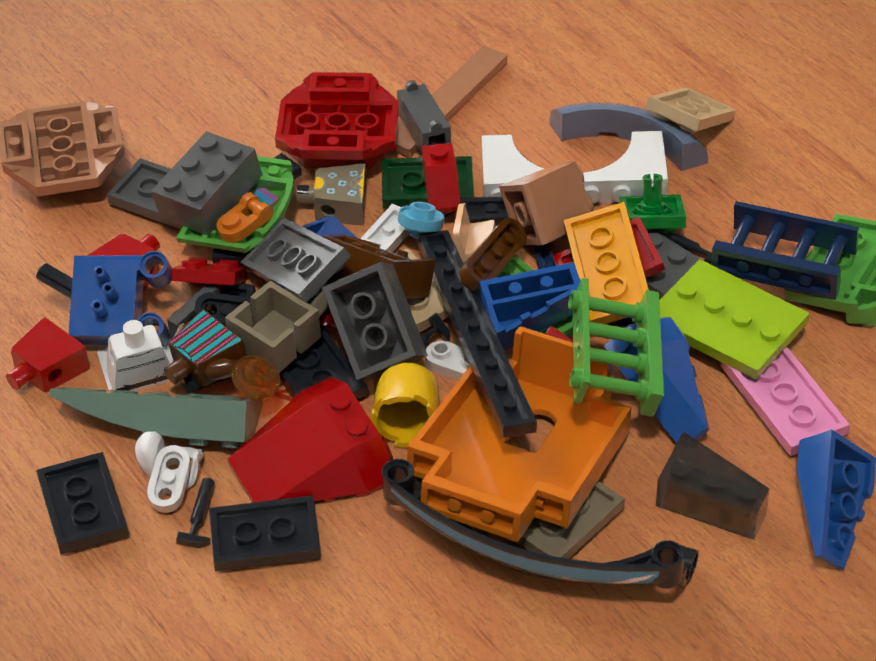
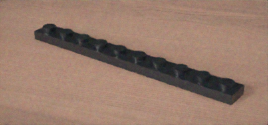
(478, 338)

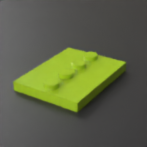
(731, 318)

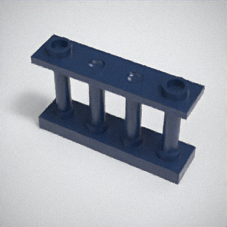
(783, 270)

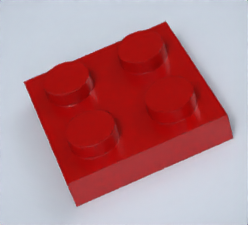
(199, 271)

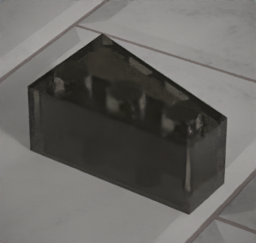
(711, 489)

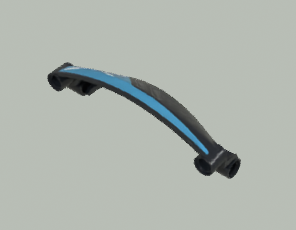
(663, 565)

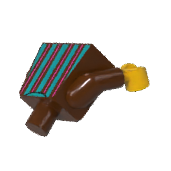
(203, 351)

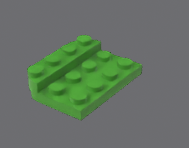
(857, 276)

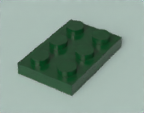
(405, 183)

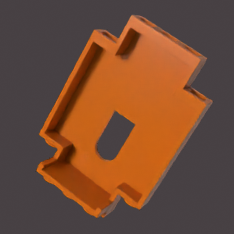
(501, 487)

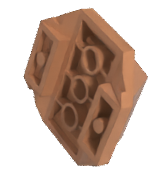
(61, 147)

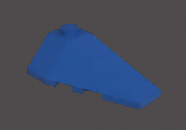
(834, 484)

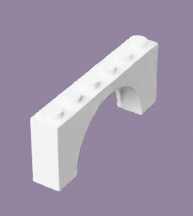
(622, 178)

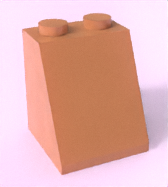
(546, 200)

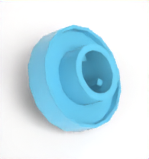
(420, 218)

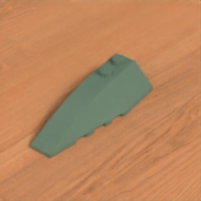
(184, 416)

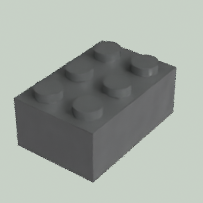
(206, 182)
(374, 320)

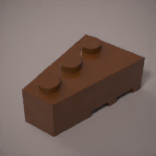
(413, 275)

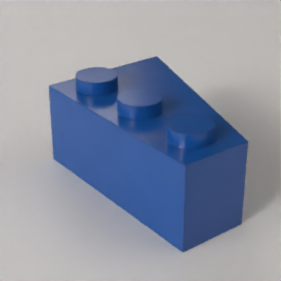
(528, 300)

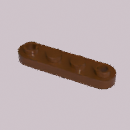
(493, 253)

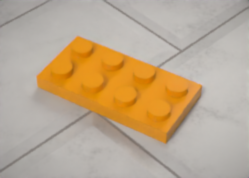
(607, 257)

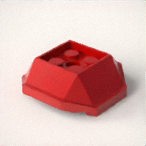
(337, 120)

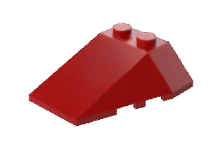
(313, 447)

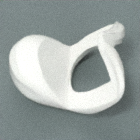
(151, 443)

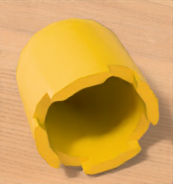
(404, 402)

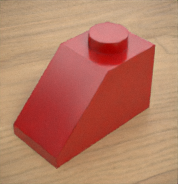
(441, 177)

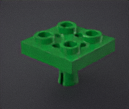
(655, 209)

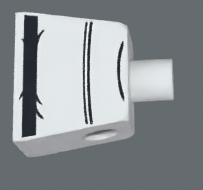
(136, 358)

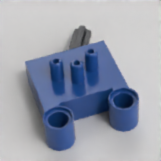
(108, 293)

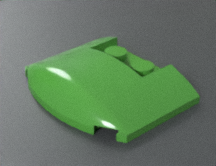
(277, 179)

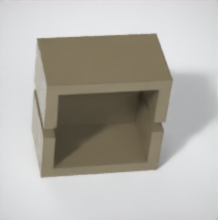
(280, 325)

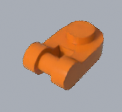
(236, 225)

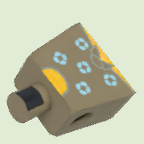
(338, 193)

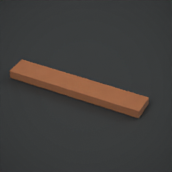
(458, 90)

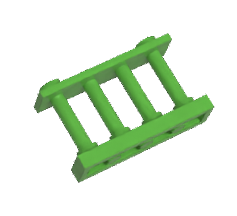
(646, 338)

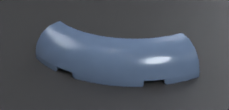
(597, 117)

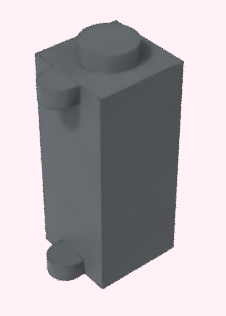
(422, 116)

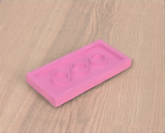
(789, 401)

